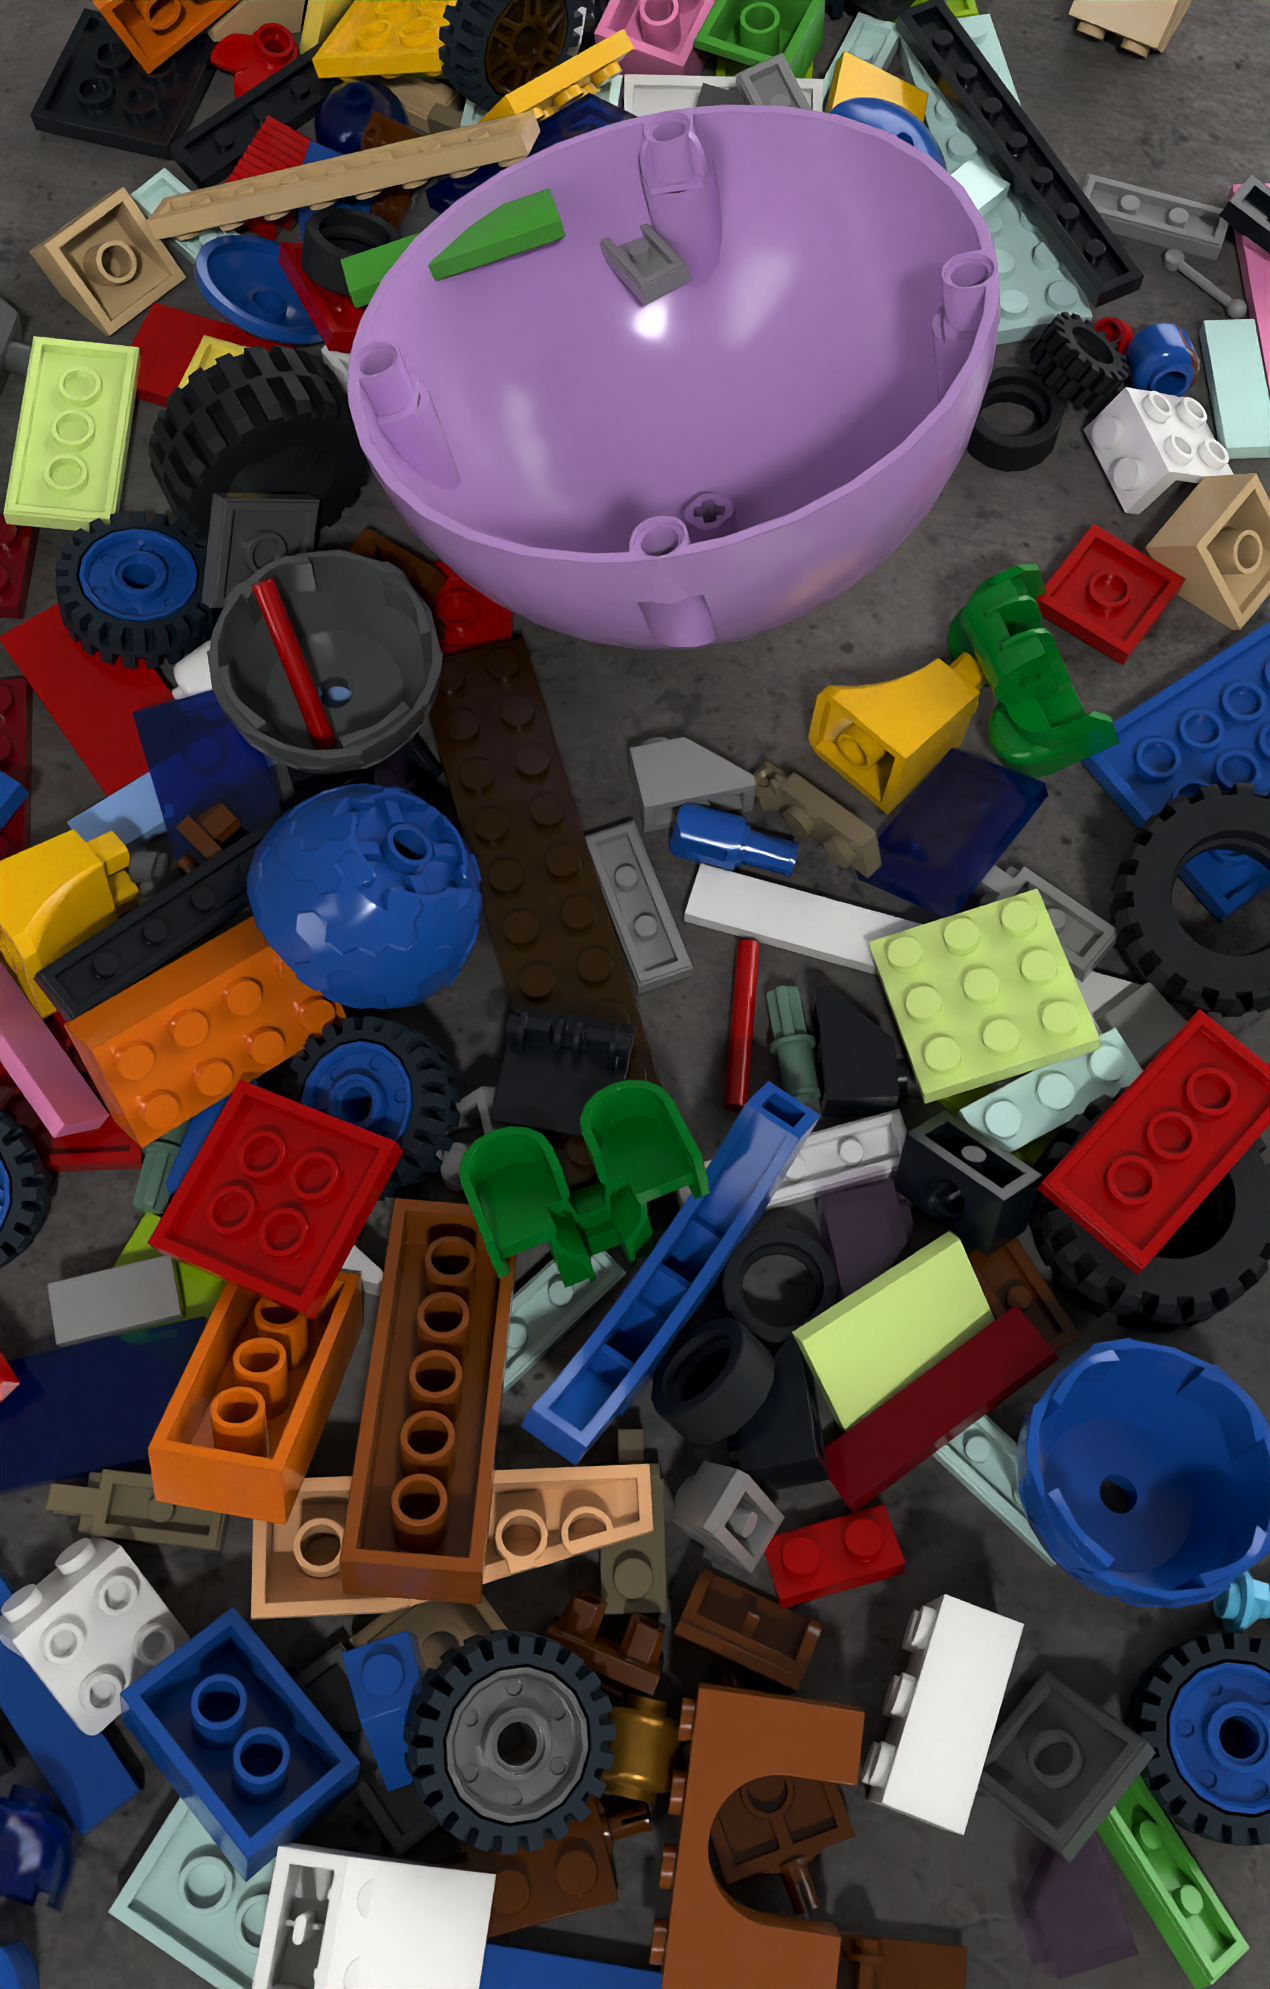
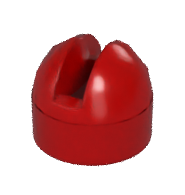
(1115, 328)

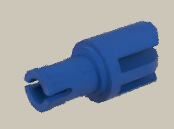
(728, 842)

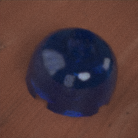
(347, 112)
(34, 1849)

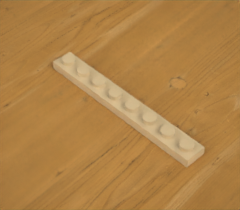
(357, 174)

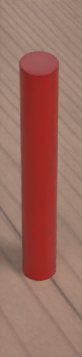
(294, 663)
(741, 1025)

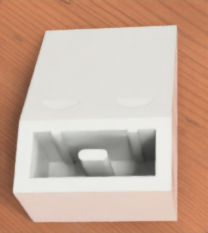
(371, 1923)

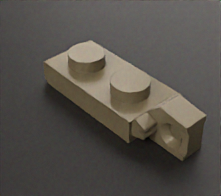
(817, 815)
(125, 1509)
(636, 1568)

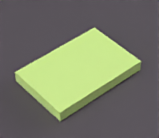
(894, 1329)

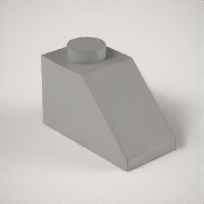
(683, 772)
(727, 1514)

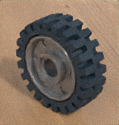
(552, 1772)

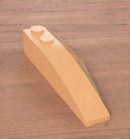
(533, 1522)

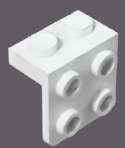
(1151, 442)
(90, 1630)

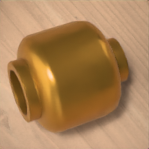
(643, 1750)

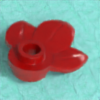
(250, 55)

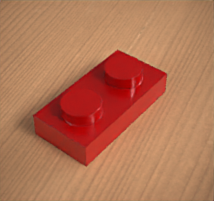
(833, 1556)

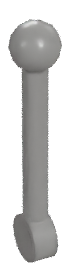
(1175, 261)

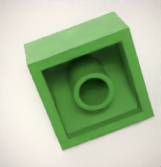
(764, 28)

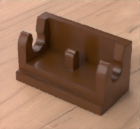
(748, 1631)

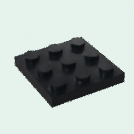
(110, 100)

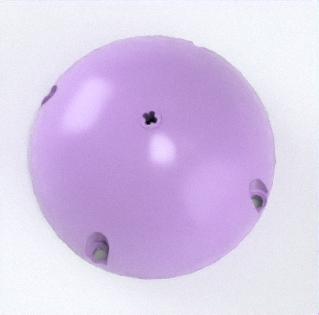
(703, 452)

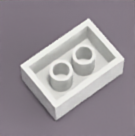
(942, 1712)

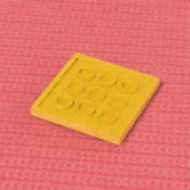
(384, 40)

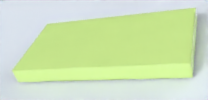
(72, 434)

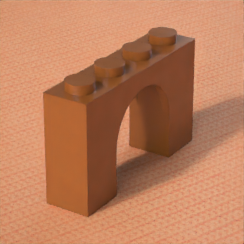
(733, 1740)

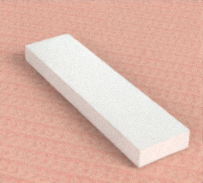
(838, 1159)

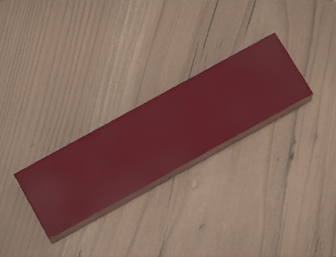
(937, 1407)

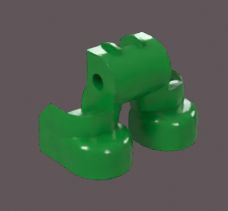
(1038, 714)
(638, 1155)

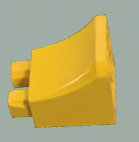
(896, 730)
(56, 901)

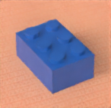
(239, 1742)

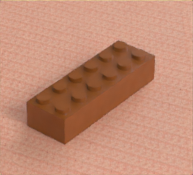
(429, 1412)

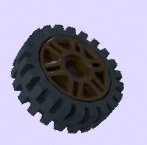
(505, 44)

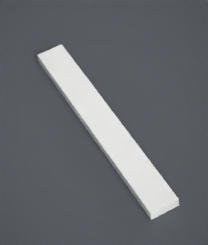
(826, 927)

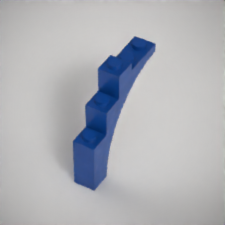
(674, 1278)

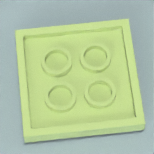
(983, 996)

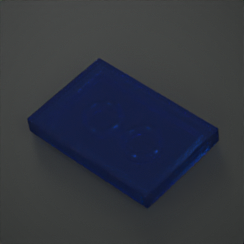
(203, 761)
(954, 831)

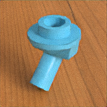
(1243, 1603)

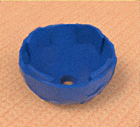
(356, 910)
(1182, 1451)

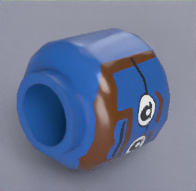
(1162, 360)

